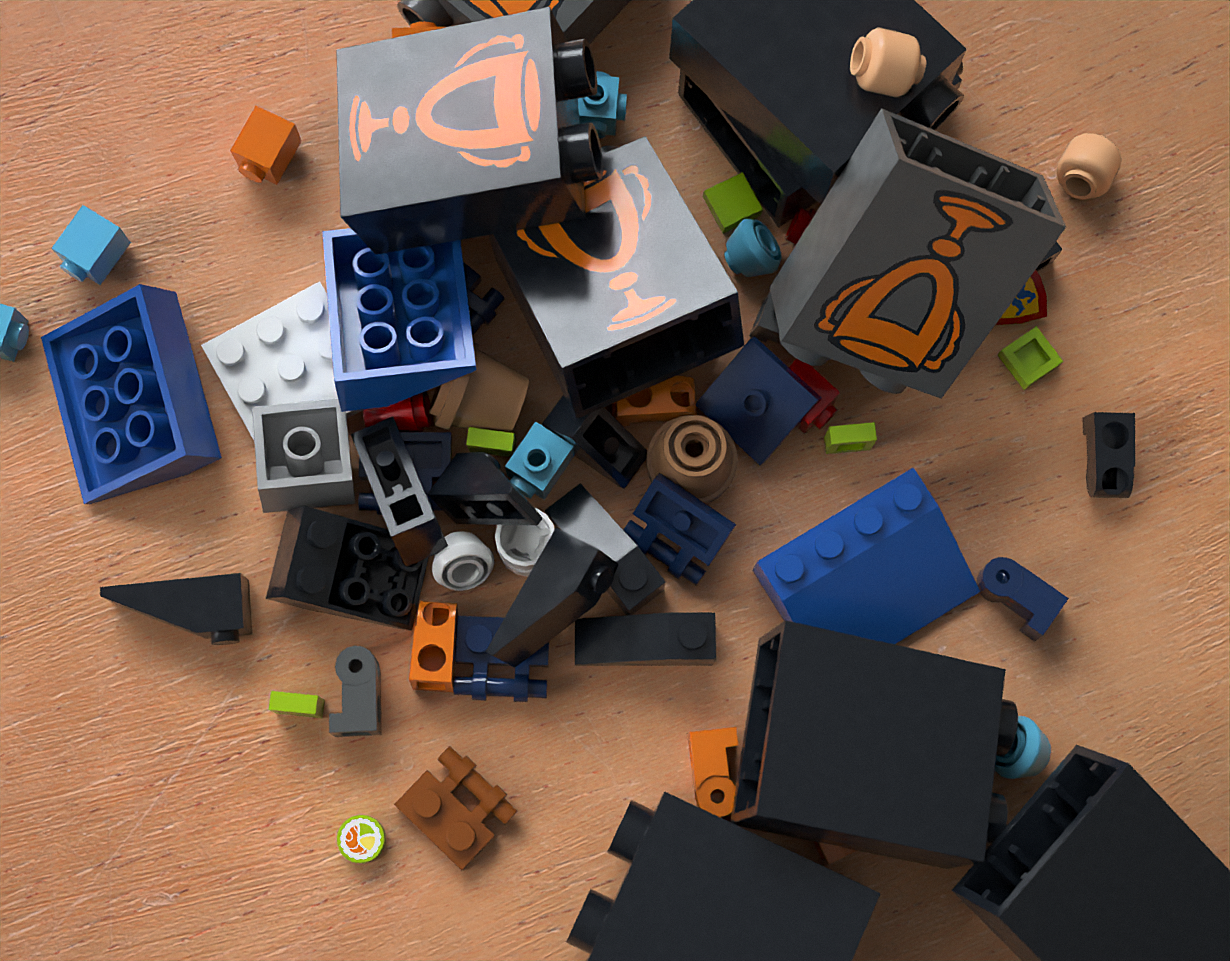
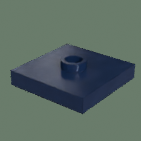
(758, 400)

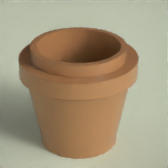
(481, 399)
(701, 476)

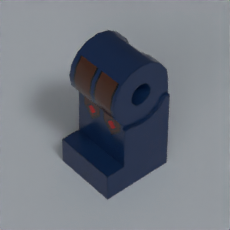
(1023, 593)

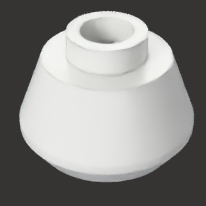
(463, 562)

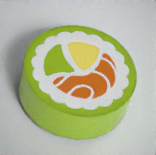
(361, 839)

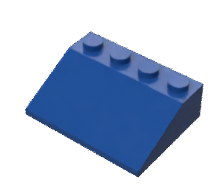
(395, 320)
(130, 394)
(872, 566)

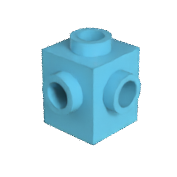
(605, 106)

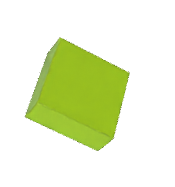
(732, 202)
(1030, 358)
(850, 438)
(491, 442)
(296, 704)

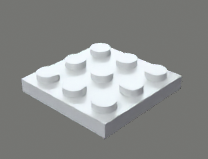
(278, 355)

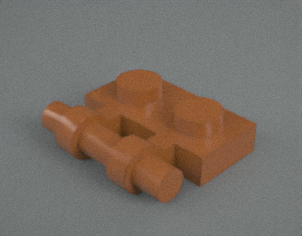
(445, 819)

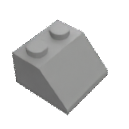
(302, 455)

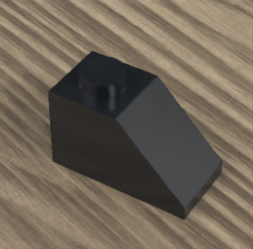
(598, 442)

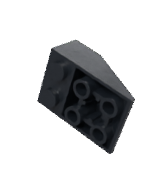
(344, 570)

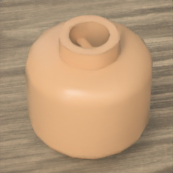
(887, 62)
(1088, 166)

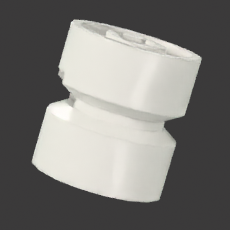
(523, 544)

